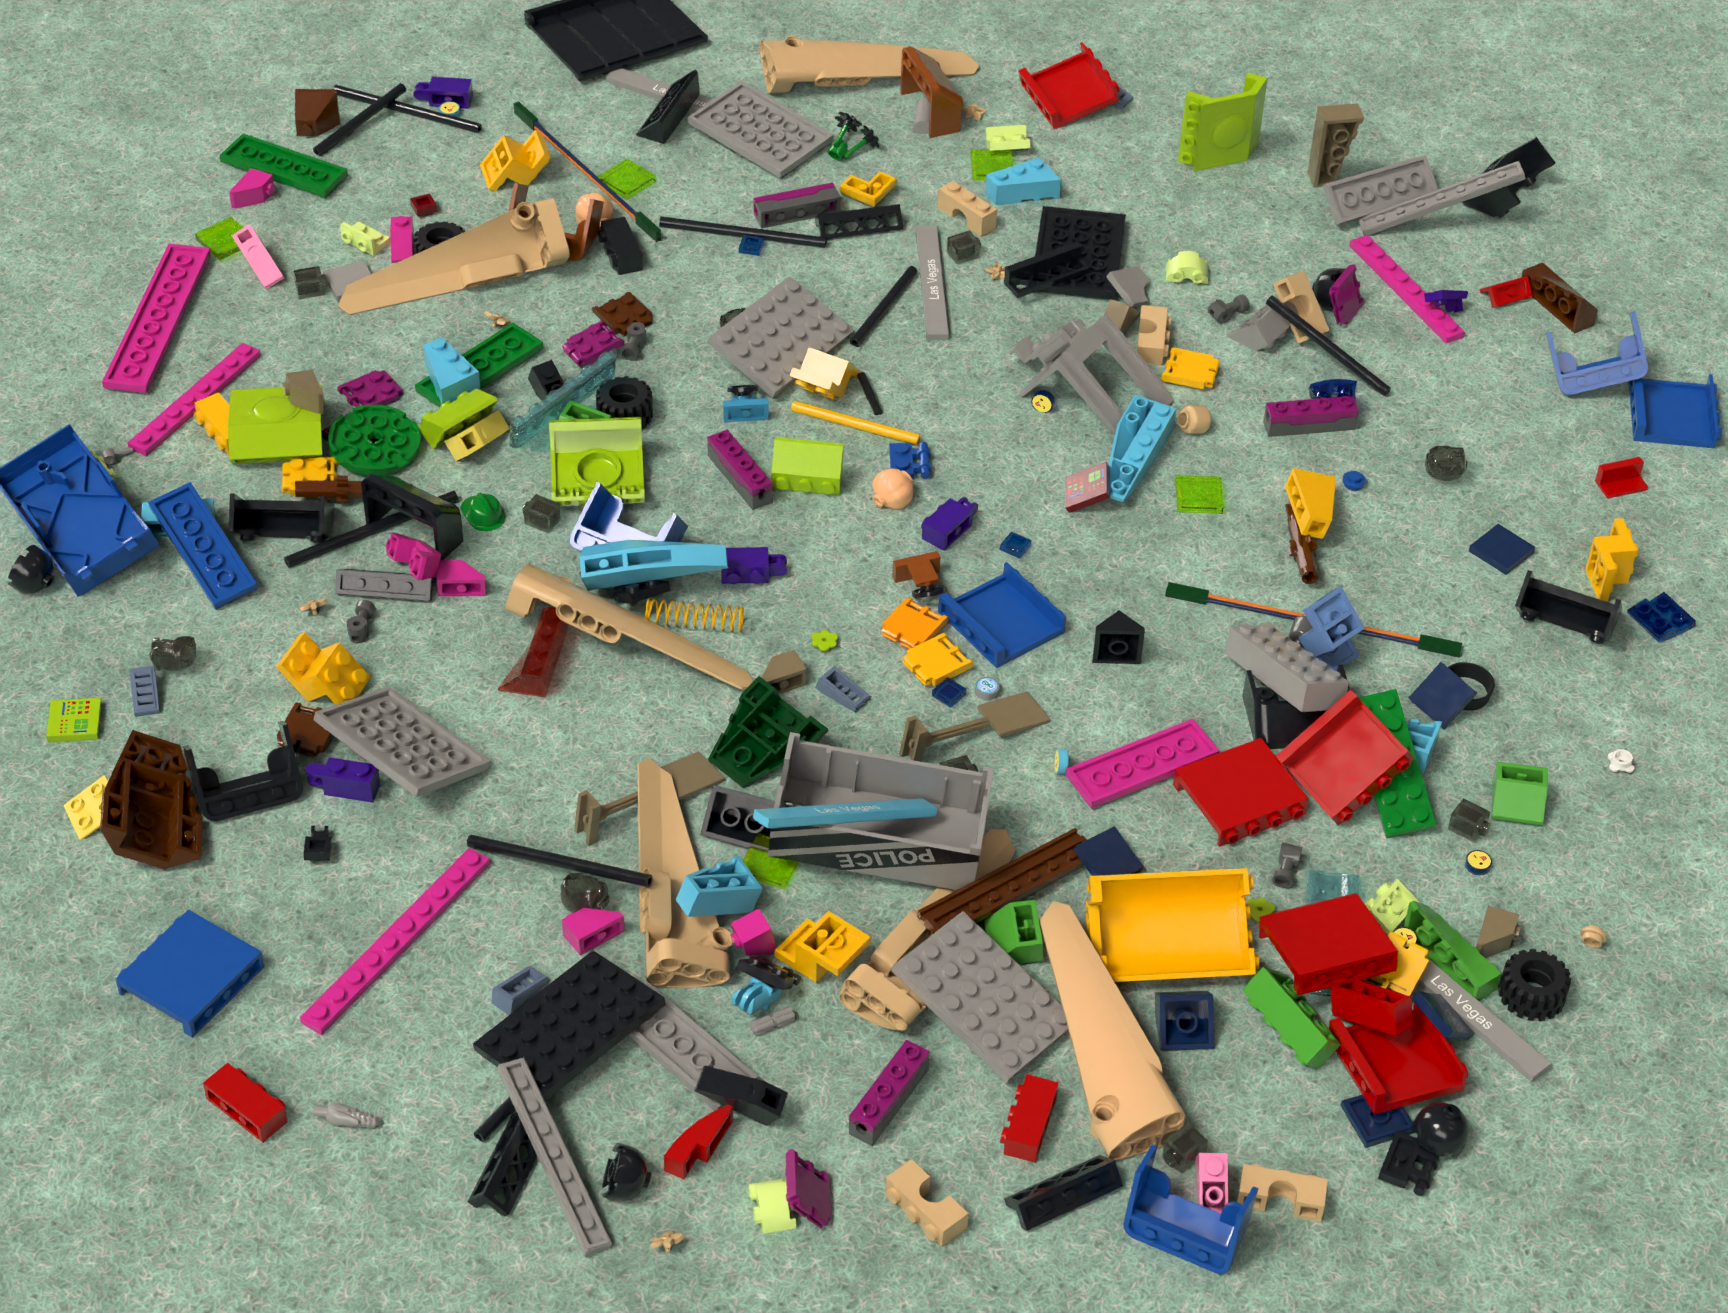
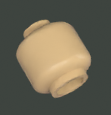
(1194, 419)

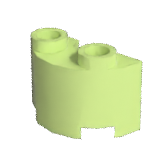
(1185, 266)
(772, 1209)

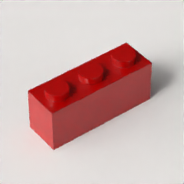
(1372, 1007)
(245, 1102)
(1029, 1118)

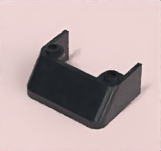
(1533, 160)
(388, 492)
(280, 518)
(1567, 609)
(1273, 719)
(252, 792)

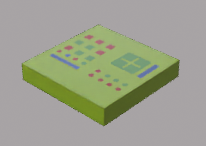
(74, 720)

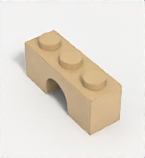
(979, 214)
(1300, 293)
(1153, 334)
(1304, 1191)
(939, 1220)

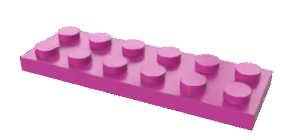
(1140, 763)

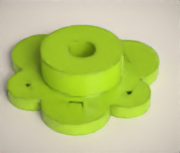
(824, 640)
(1260, 908)

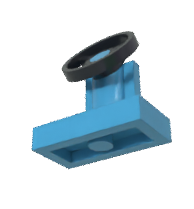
(745, 406)

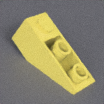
(477, 435)

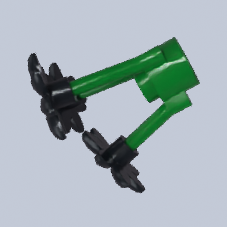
(839, 148)

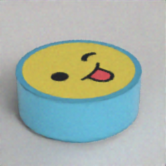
(450, 108)
(1061, 761)

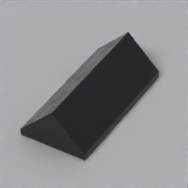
(671, 109)

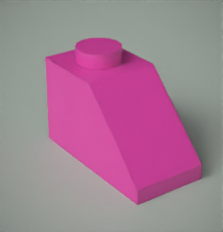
(252, 189)
(401, 238)
(459, 579)
(591, 928)
(753, 934)

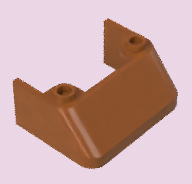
(924, 74)
(586, 230)

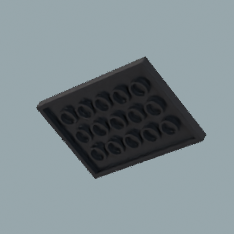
(1101, 247)
(571, 1022)

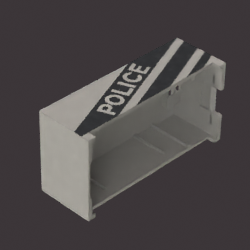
(917, 850)

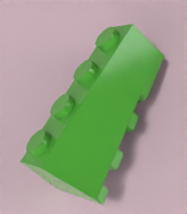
(1452, 951)
(1291, 1017)

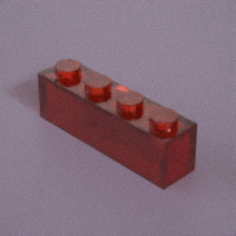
(538, 662)

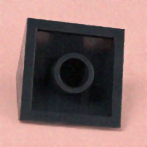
(1118, 640)

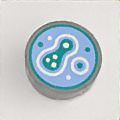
(987, 688)

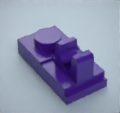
(1450, 298)

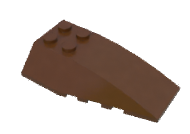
(150, 805)

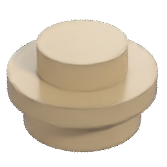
(1593, 936)

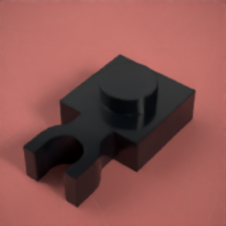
(318, 845)

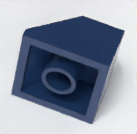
(1185, 1020)

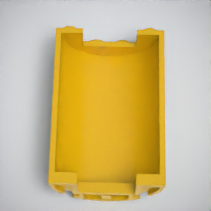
(1172, 924)

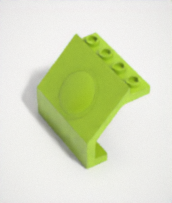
(1223, 127)
(270, 429)
(593, 453)

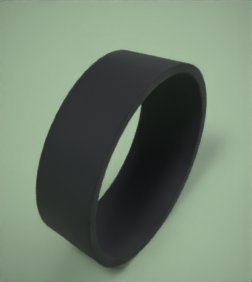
(1478, 673)

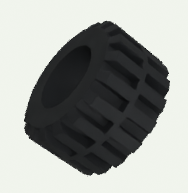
(435, 234)
(625, 398)
(1532, 1000)

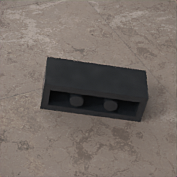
(620, 246)

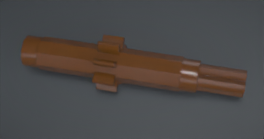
(340, 489)
(1302, 549)

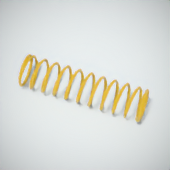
(704, 614)

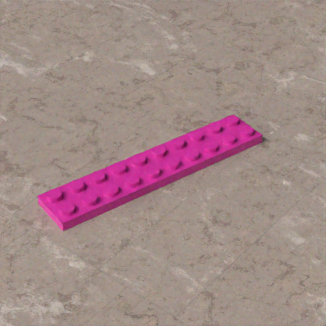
(156, 318)

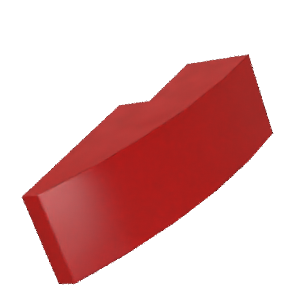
(698, 1142)

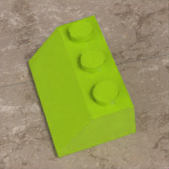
(456, 416)
(807, 466)

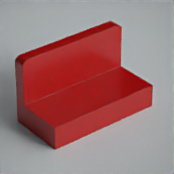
(1509, 291)
(1621, 477)

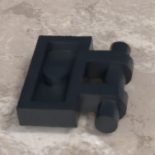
(638, 591)
(767, 972)
(1400, 1161)

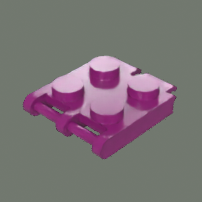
(1346, 296)
(591, 343)
(371, 389)
(806, 1192)

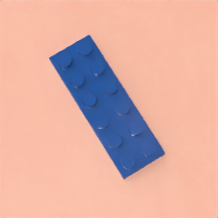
(203, 545)

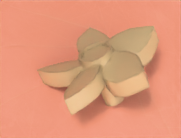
(974, 111)
(997, 271)
(498, 319)
(313, 604)
(667, 1239)

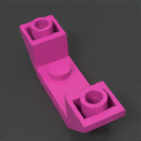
(421, 557)

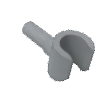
(111, 455)

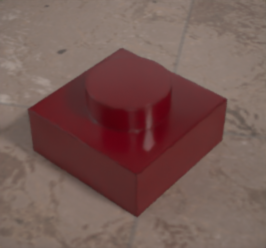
(423, 205)

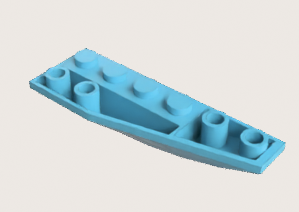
(1137, 444)
(646, 560)

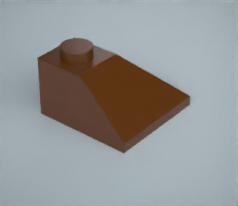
(316, 111)

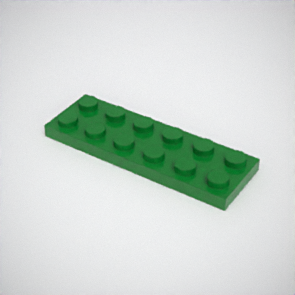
(284, 164)
(492, 357)
(1404, 802)

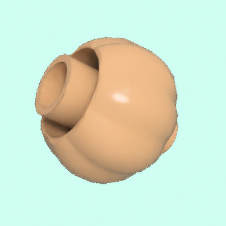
(583, 204)
(892, 489)

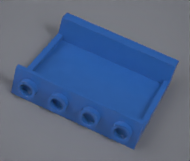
(1675, 412)
(1004, 617)
(191, 971)

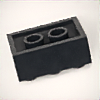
(731, 817)

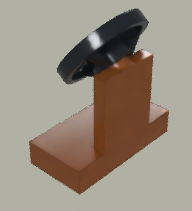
(923, 571)

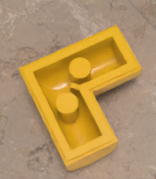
(868, 192)

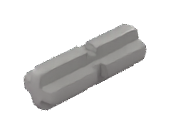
(767, 1022)

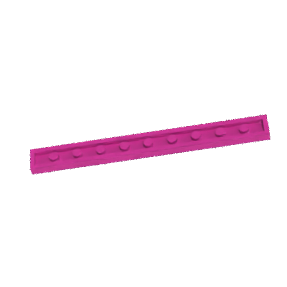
(394, 941)

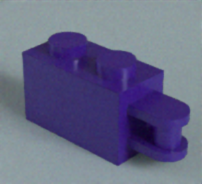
(445, 90)
(948, 522)
(752, 565)
(345, 779)

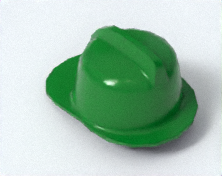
(483, 512)

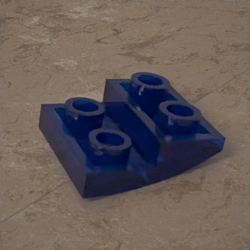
(1333, 387)
(1662, 617)

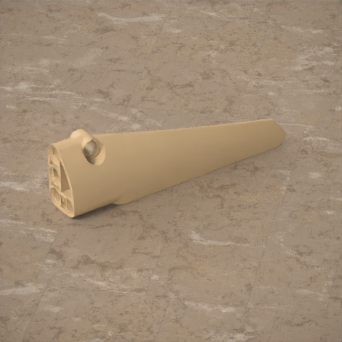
(844, 62)
(477, 257)
(611, 621)
(678, 947)
(873, 988)
(1115, 1060)

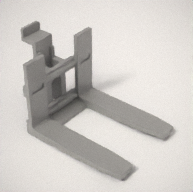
(1072, 346)

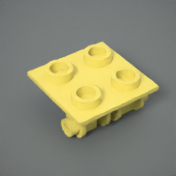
(85, 808)

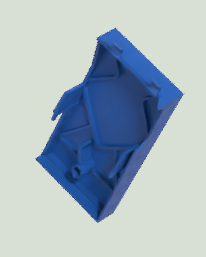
(75, 510)

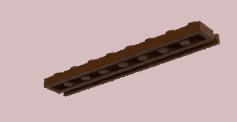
(1007, 883)

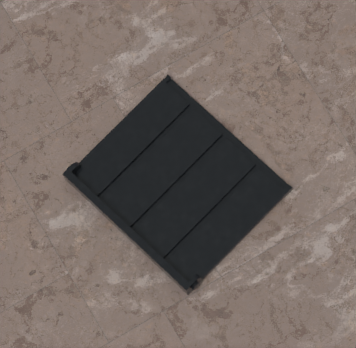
(611, 34)

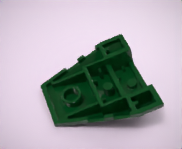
(760, 734)

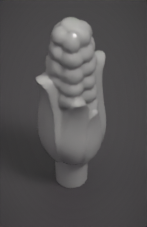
(345, 1115)

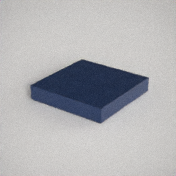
(1501, 549)
(1442, 695)
(1108, 855)
(1443, 1016)
(1372, 1127)

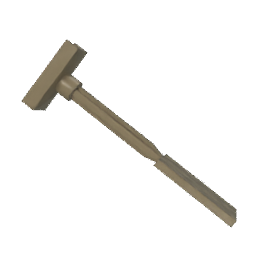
(1003, 715)
(689, 777)

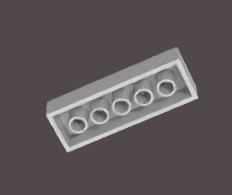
(1285, 667)

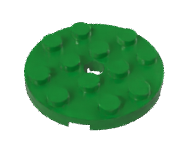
(354, 451)

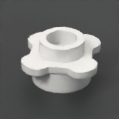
(1621, 761)

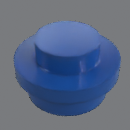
(1354, 480)

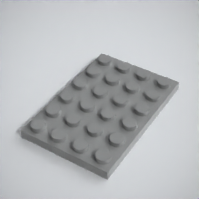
(760, 129)
(777, 333)
(402, 741)
(983, 996)

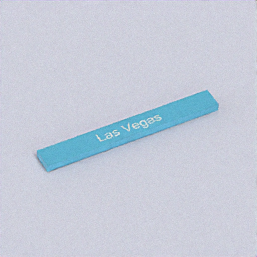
(844, 813)

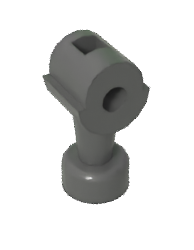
(1223, 312)
(636, 336)
(357, 625)
(1288, 858)

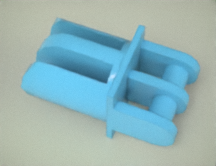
(755, 996)

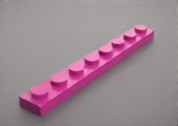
(1406, 288)
(184, 406)

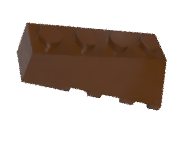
(1560, 298)

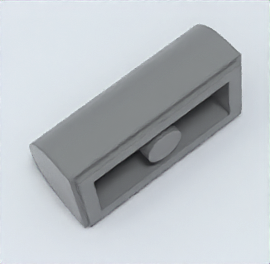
(922, 116)

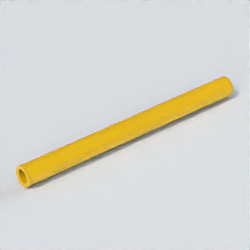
(855, 422)

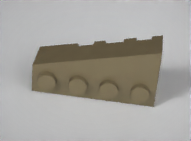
(1331, 140)

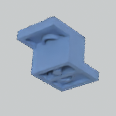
(1333, 626)

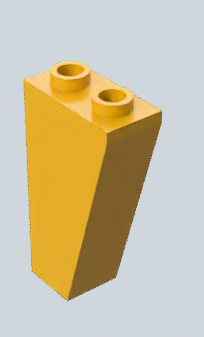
(1311, 500)

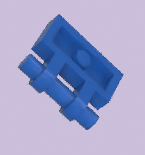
(903, 455)

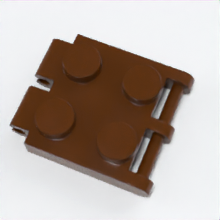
(623, 312)
(305, 732)

